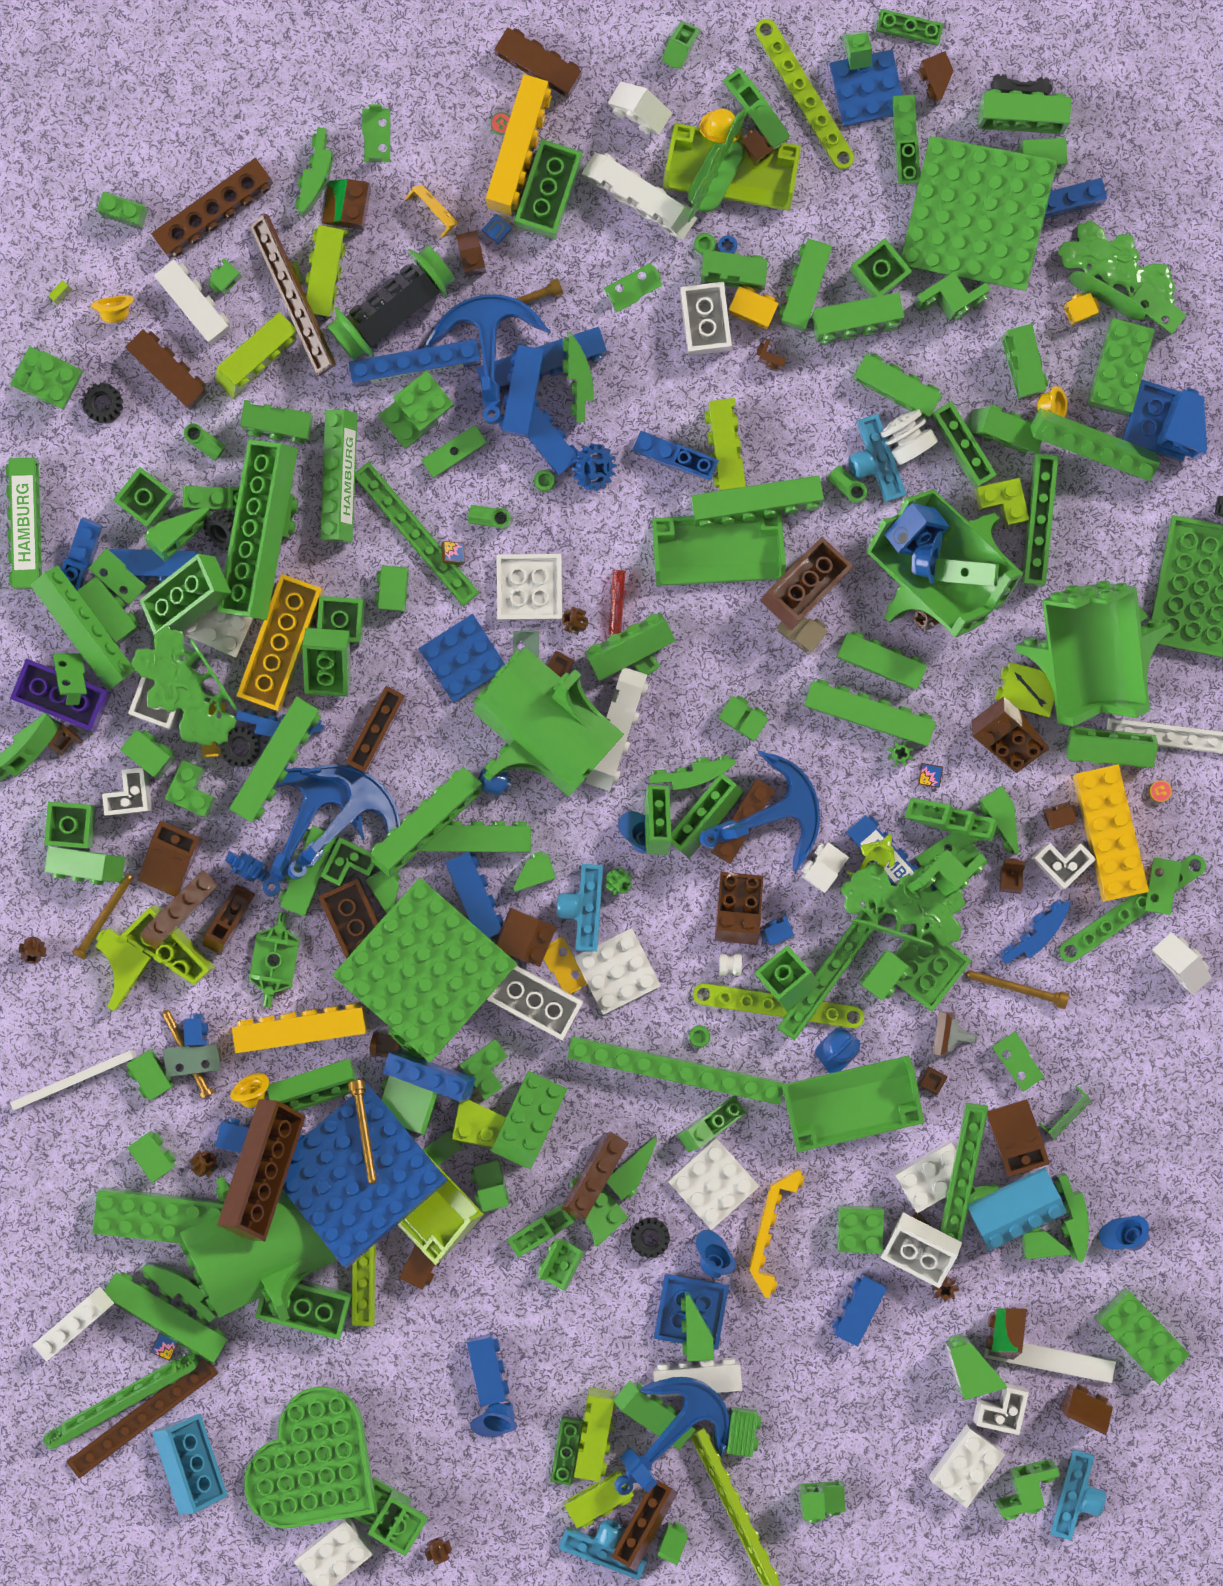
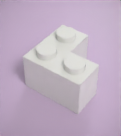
(640, 107)
(135, 797)
(825, 866)
(1065, 868)
(1183, 962)
(1006, 1415)

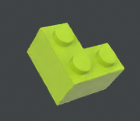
(1007, 496)

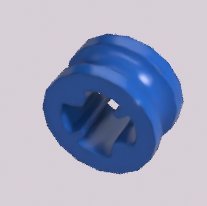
(731, 239)

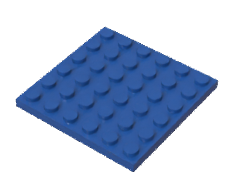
(332, 1184)

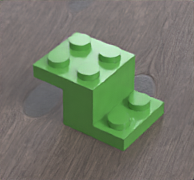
(952, 297)
(46, 378)
(416, 410)
(947, 873)
(1027, 1489)
(395, 1520)

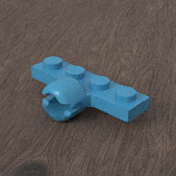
(877, 460)
(584, 907)
(1077, 1496)
(600, 1547)

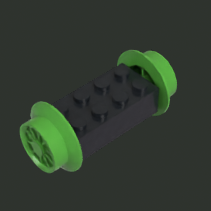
(392, 303)

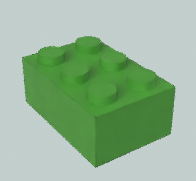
(326, 662)

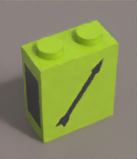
(1026, 689)

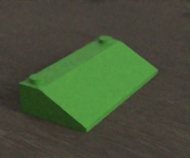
(719, 552)
(853, 1103)

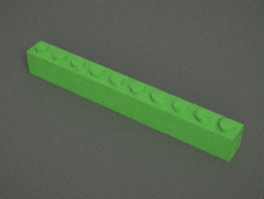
(675, 1070)

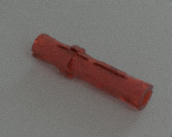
(618, 576)

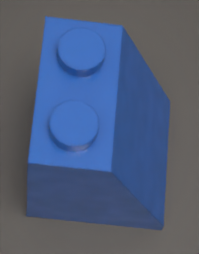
(1185, 425)

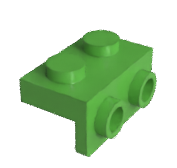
(560, 1263)

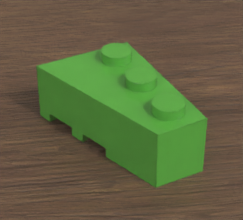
(733, 269)
(1024, 361)

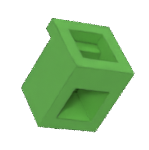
(224, 277)

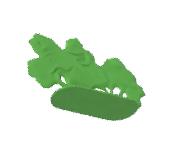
(717, 171)
(1117, 265)
(181, 688)
(907, 906)

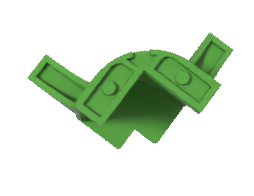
(955, 605)
(1095, 651)
(544, 722)
(244, 1270)

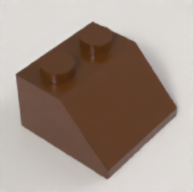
(525, 937)
(1087, 1408)

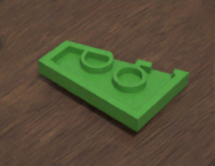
(604, 1216)

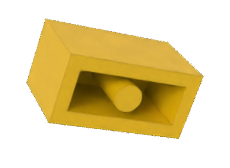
(753, 307)

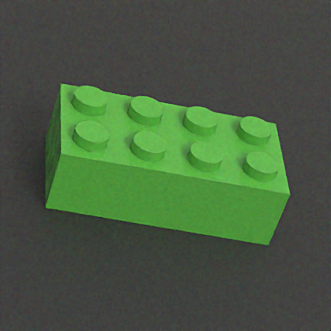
(1024, 112)
(548, 189)
(857, 317)
(1120, 367)
(186, 594)
(529, 1120)
(312, 1309)
(1142, 1336)

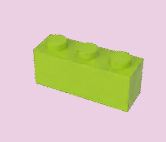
(596, 1500)

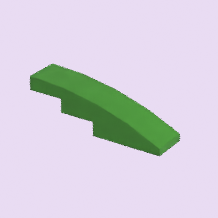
(952, 820)
(540, 1230)

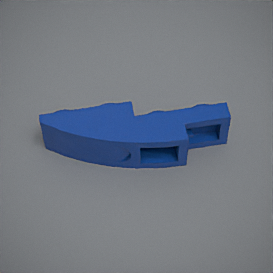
(675, 456)
(82, 552)
(269, 724)
(1044, 929)

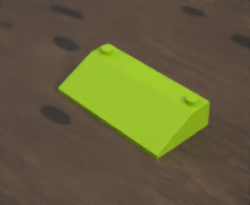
(765, 184)
(441, 1220)

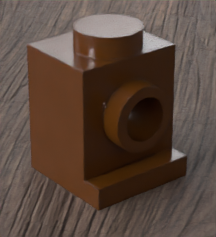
(756, 146)
(1060, 816)

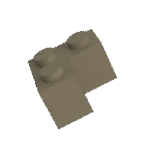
(805, 634)

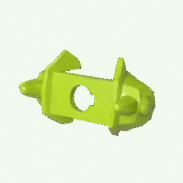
(878, 851)

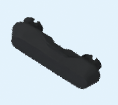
(1006, 85)

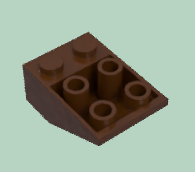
(1008, 735)
(169, 858)
(739, 908)
(1017, 1138)

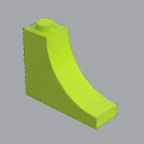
(126, 962)

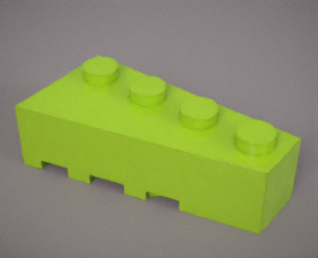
(325, 268)
(255, 355)
(594, 1434)

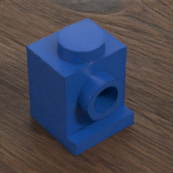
(777, 931)
(195, 1030)

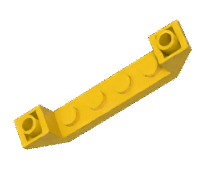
(789, 1182)

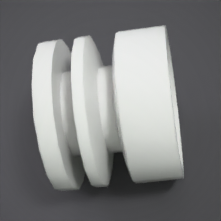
(908, 436)

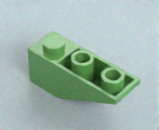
(1001, 807)
(711, 1124)
(698, 1335)

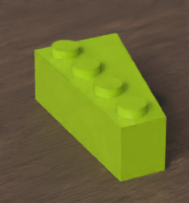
(725, 444)
(176, 952)
(476, 1125)

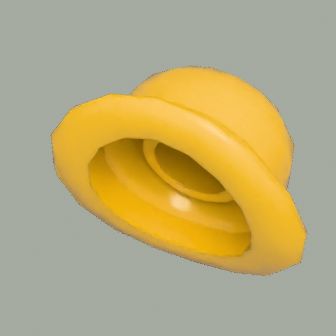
(717, 124)
(114, 308)
(1054, 401)
(250, 1089)

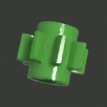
(905, 750)
(618, 881)

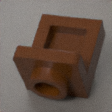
(771, 360)
(64, 738)
(1012, 876)

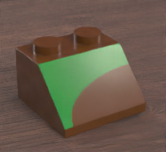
(346, 203)
(1006, 1332)

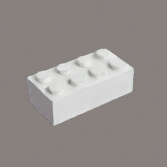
(537, 1001)

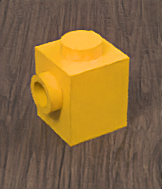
(1081, 308)

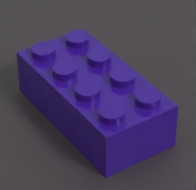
(39, 689)

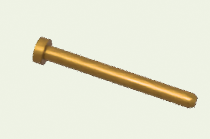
(81, 951)
(180, 1042)

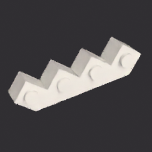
(633, 191)
(622, 715)

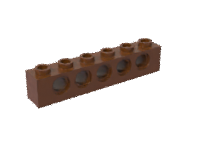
(215, 197)

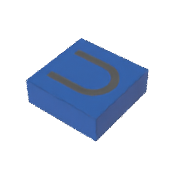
(496, 229)

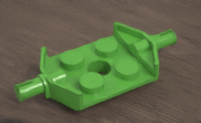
(279, 942)

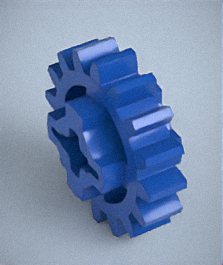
(594, 467)
(247, 866)

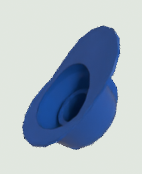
(925, 558)
(633, 829)
(837, 1050)
(1125, 1233)
(714, 1253)
(495, 1421)

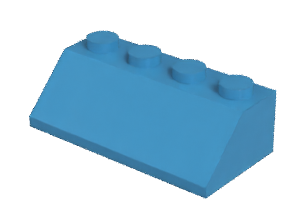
(1016, 1209)
(189, 1464)

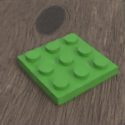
(930, 969)

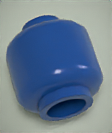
(497, 785)

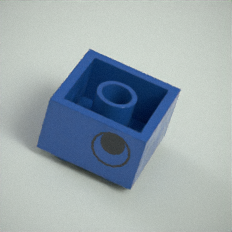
(916, 527)

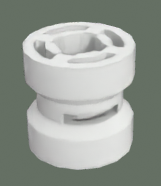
(730, 964)

